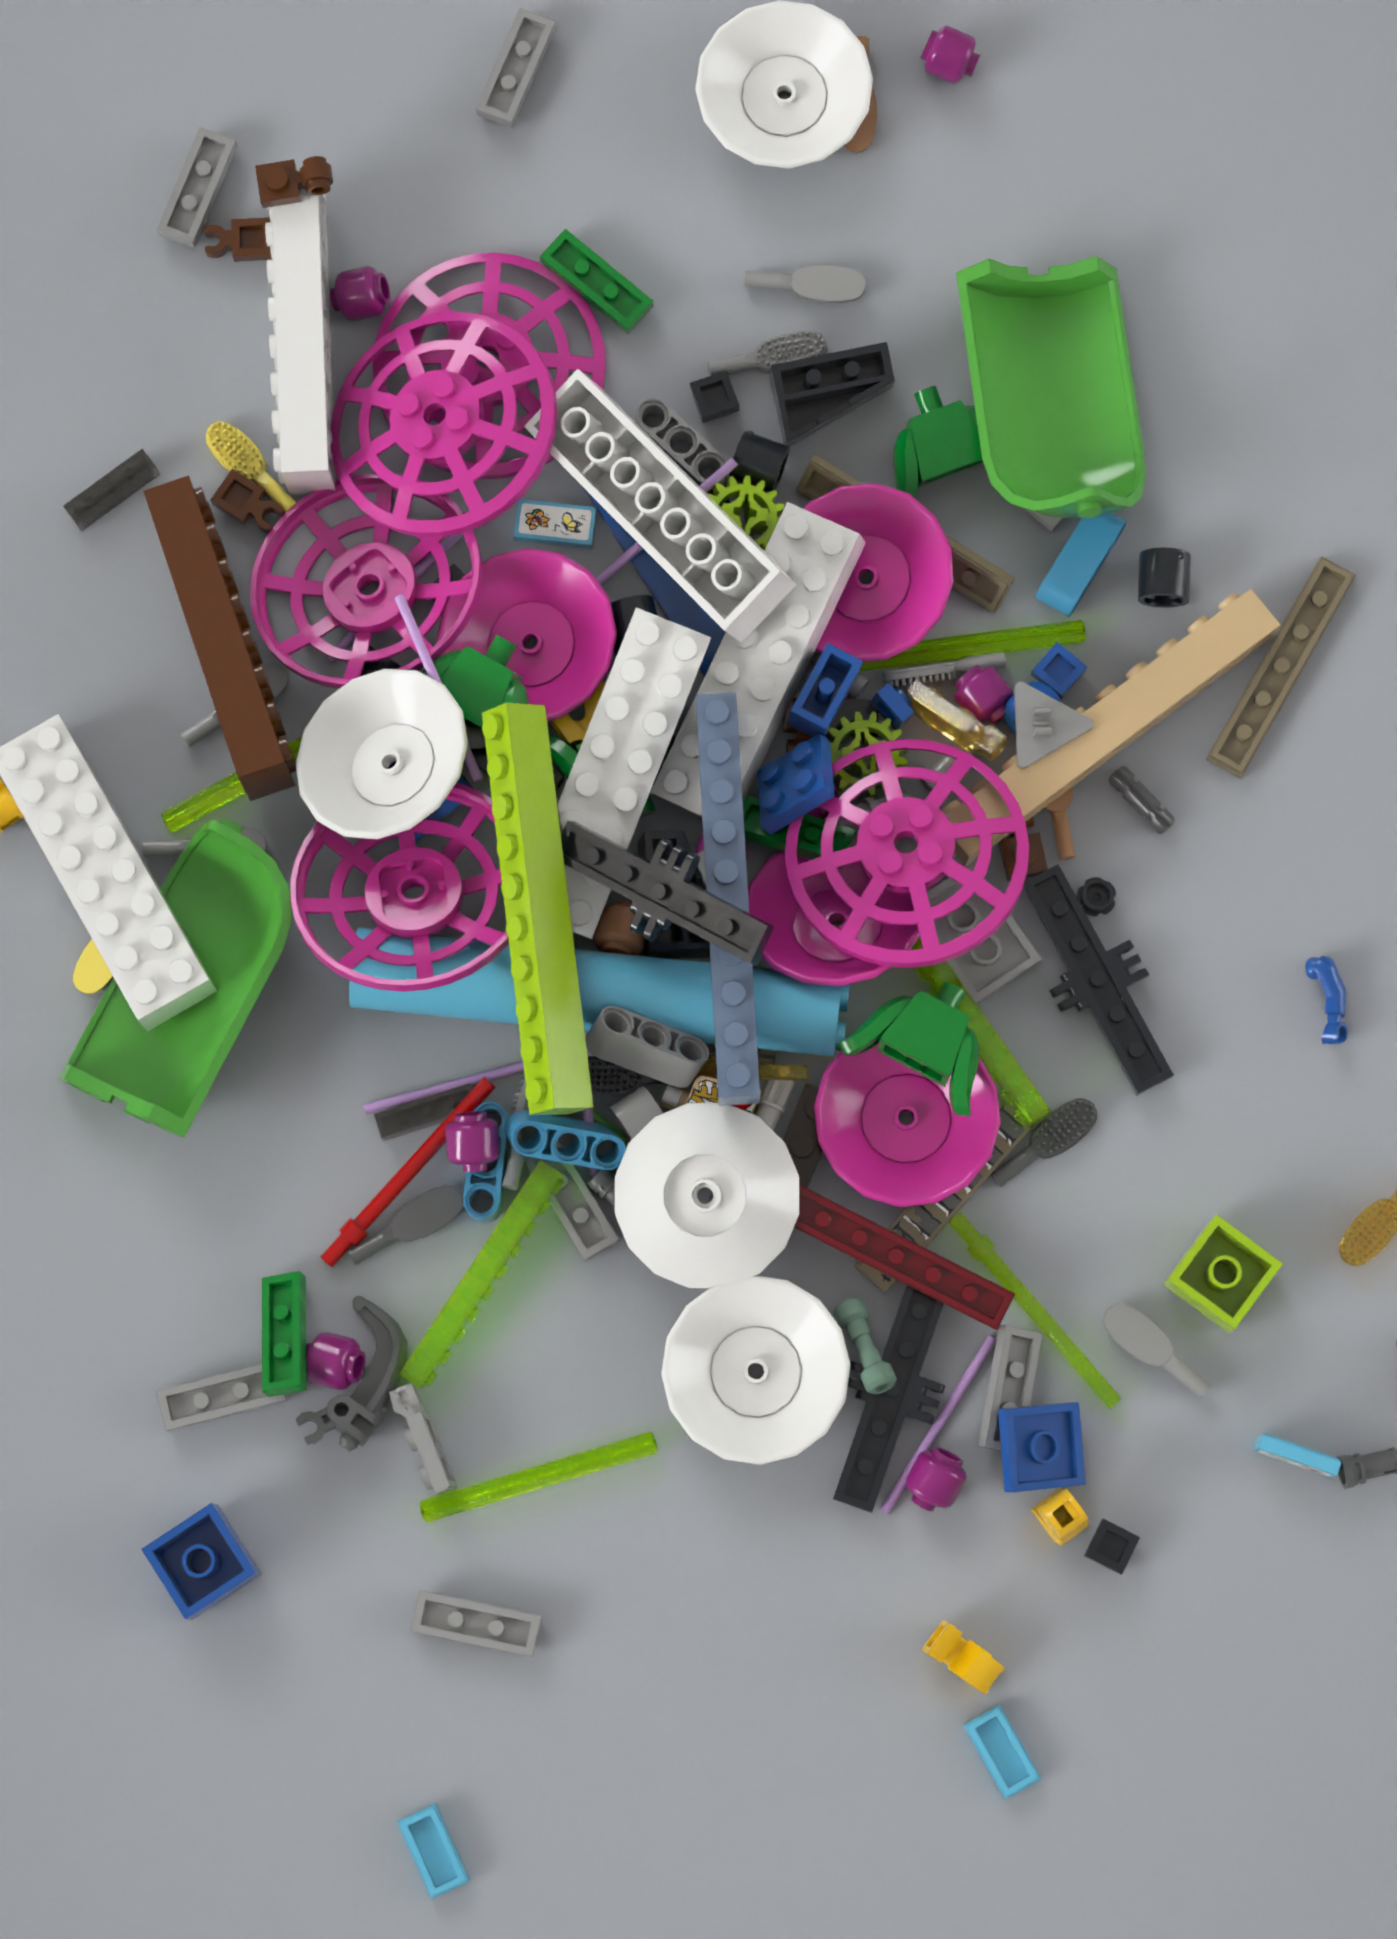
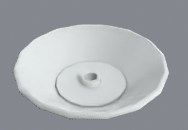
(776, 51)
(361, 734)
(751, 1189)
(748, 1325)

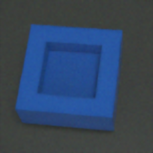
(1059, 670)
(893, 705)

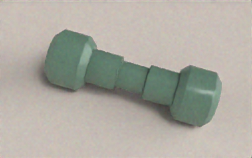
(877, 1374)

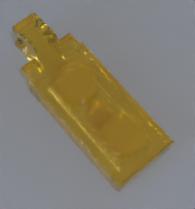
(954, 722)

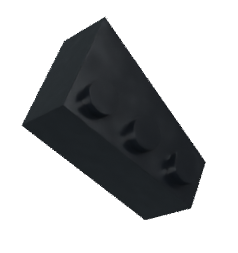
(826, 387)
(675, 941)

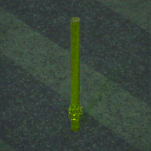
(982, 1248)

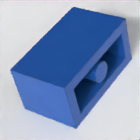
(824, 691)

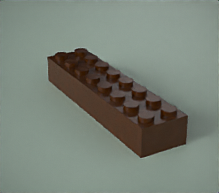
(222, 637)

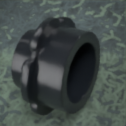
(1096, 886)

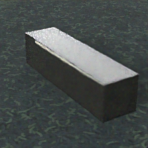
(111, 490)
(420, 1113)

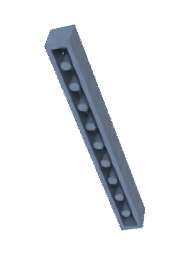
(727, 880)

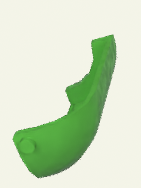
(1053, 386)
(238, 922)

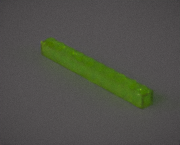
(993, 1052)
(481, 1275)

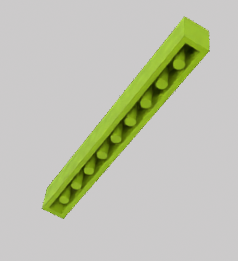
(537, 909)

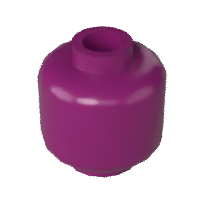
(950, 54)
(360, 293)
(983, 693)
(472, 1141)
(334, 1361)
(936, 1479)

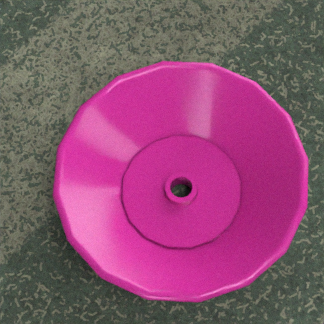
(909, 569)
(545, 599)
(798, 948)
(896, 1161)

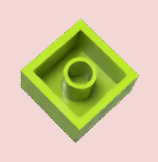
(1222, 1274)

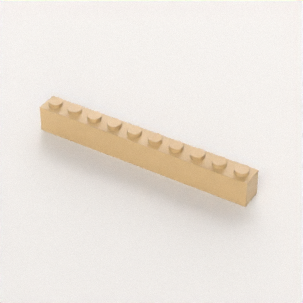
(1127, 712)

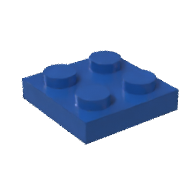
(795, 783)
(1041, 1447)

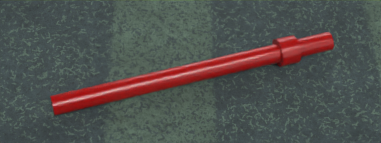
(355, 1229)

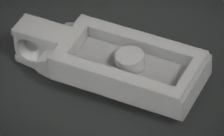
(422, 1437)

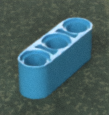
(1080, 562)
(580, 1152)
(490, 1181)

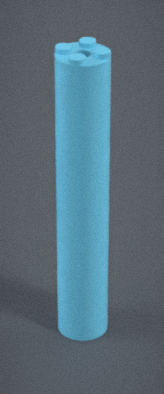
(666, 990)

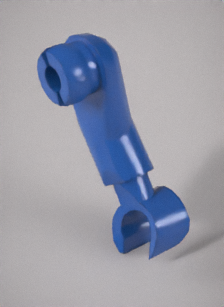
(1335, 992)

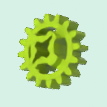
(748, 498)
(860, 730)

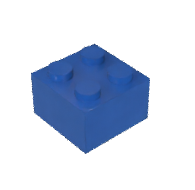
(201, 1561)

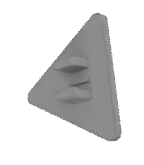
(1043, 724)

